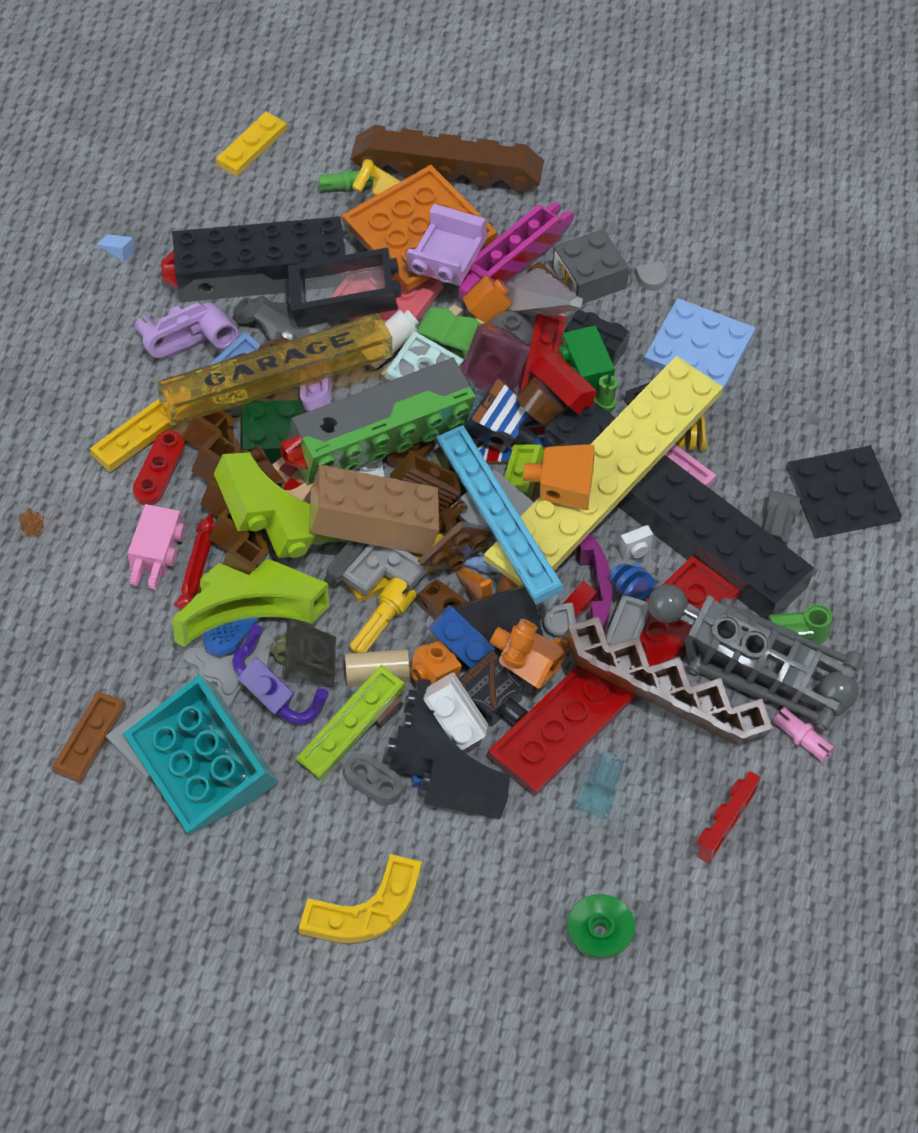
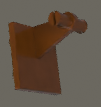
(458, 543)

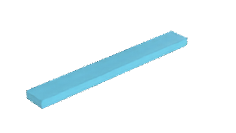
(500, 515)

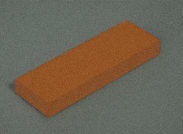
(88, 737)

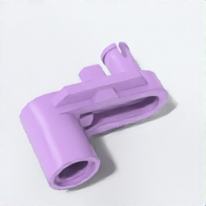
(187, 329)

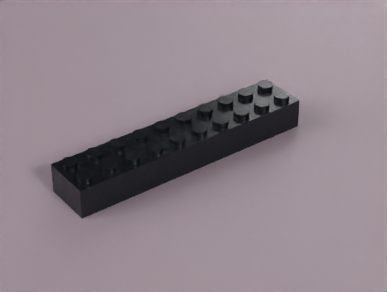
(699, 522)

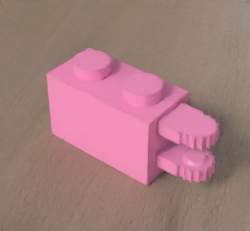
(155, 544)

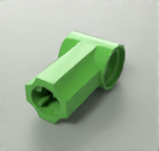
(805, 622)

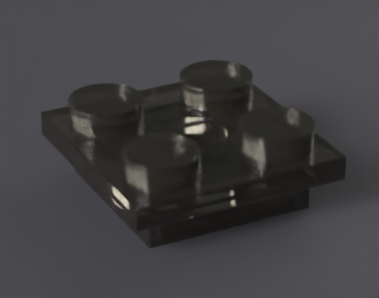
(310, 653)

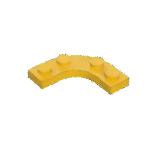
(370, 918)

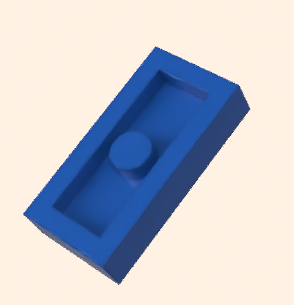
(460, 637)

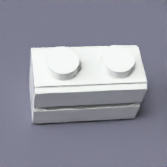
(456, 711)

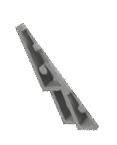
(541, 295)

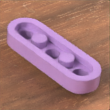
(316, 393)

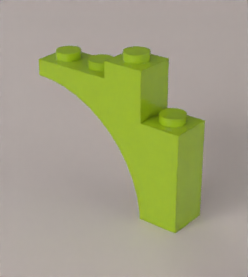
(261, 504)
(235, 596)

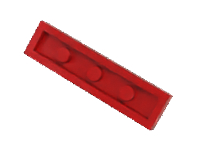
(544, 339)

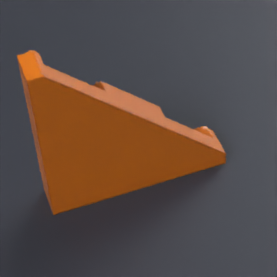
(475, 583)

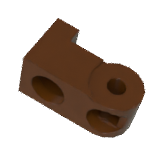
(438, 597)

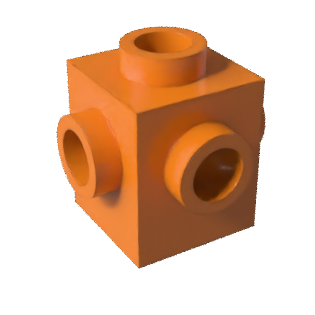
(434, 662)

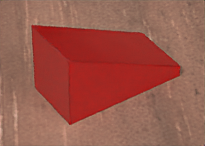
(581, 598)

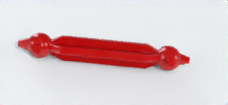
(196, 562)

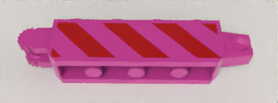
(518, 246)

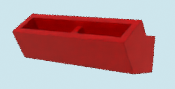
(564, 381)

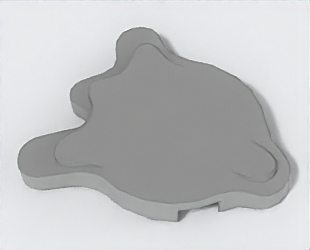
(221, 670)

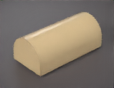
(362, 665)

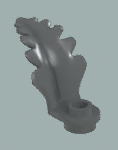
(274, 317)

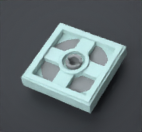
(418, 354)

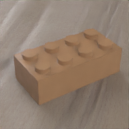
(374, 510)

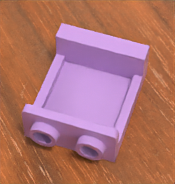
(448, 245)

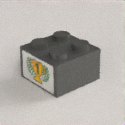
(591, 266)

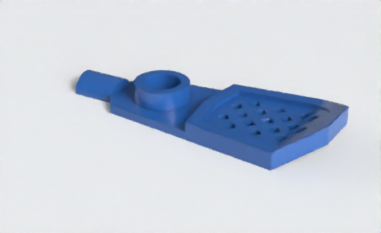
(227, 637)

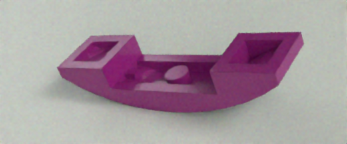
(591, 553)

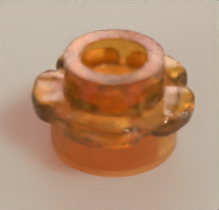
(31, 522)

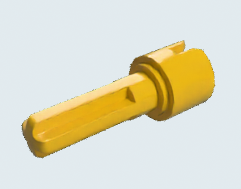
(391, 603)

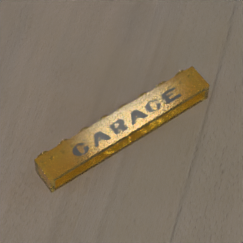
(275, 369)

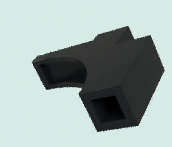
(447, 772)

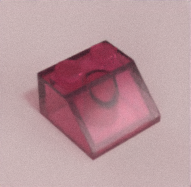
(495, 356)

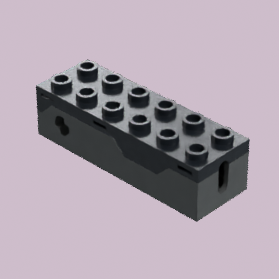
(247, 257)

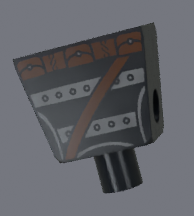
(494, 690)

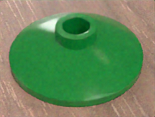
(604, 912)

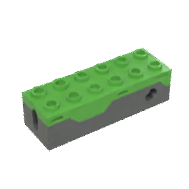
(379, 420)

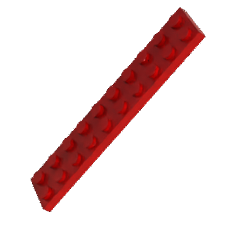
(586, 703)

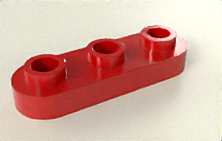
(159, 476)

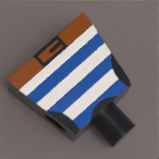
(500, 419)

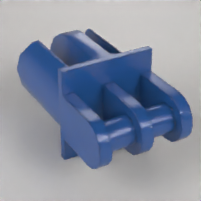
(633, 580)

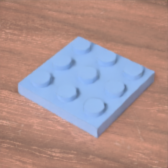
(702, 340)

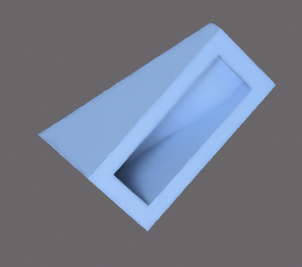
(118, 245)

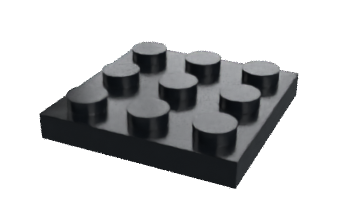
(843, 492)

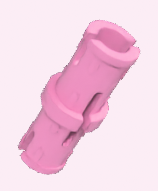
(803, 734)

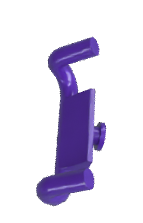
(269, 687)

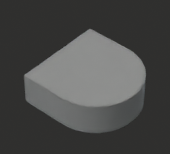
(651, 275)
(559, 618)

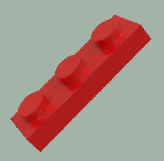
(727, 816)

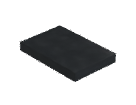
(499, 610)

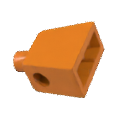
(564, 475)

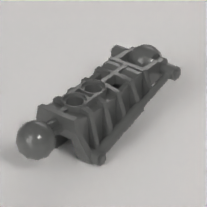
(797, 654)

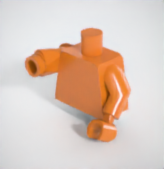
(529, 653)

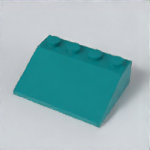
(200, 756)

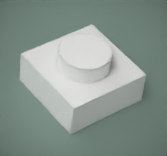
(636, 543)

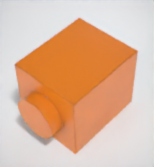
(487, 299)

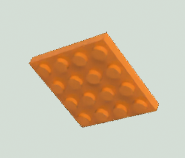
(402, 216)

